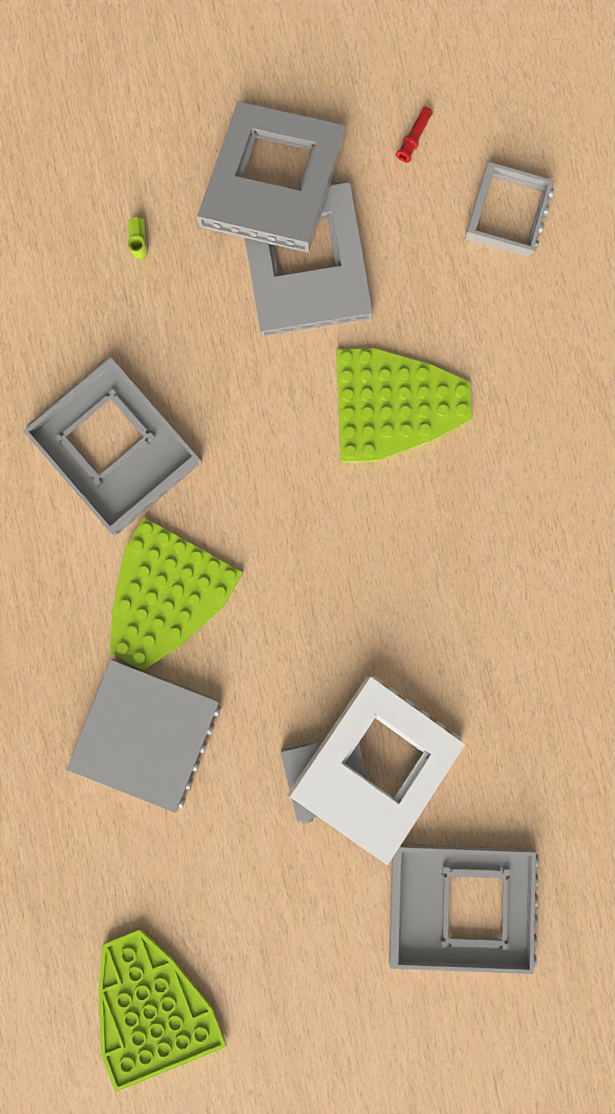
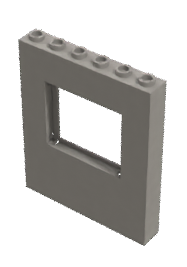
(263, 209)
(319, 295)
(137, 476)
(422, 909)

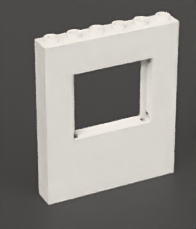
(355, 803)

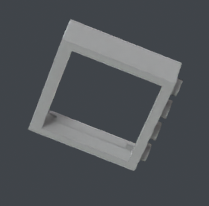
(520, 178)

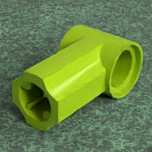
(137, 237)

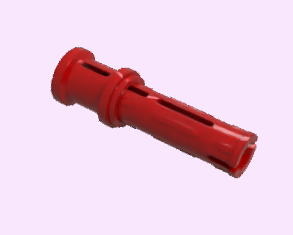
(410, 141)

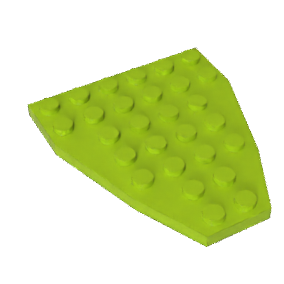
(394, 403)
(165, 594)
(150, 1012)

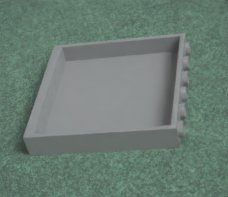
(144, 735)

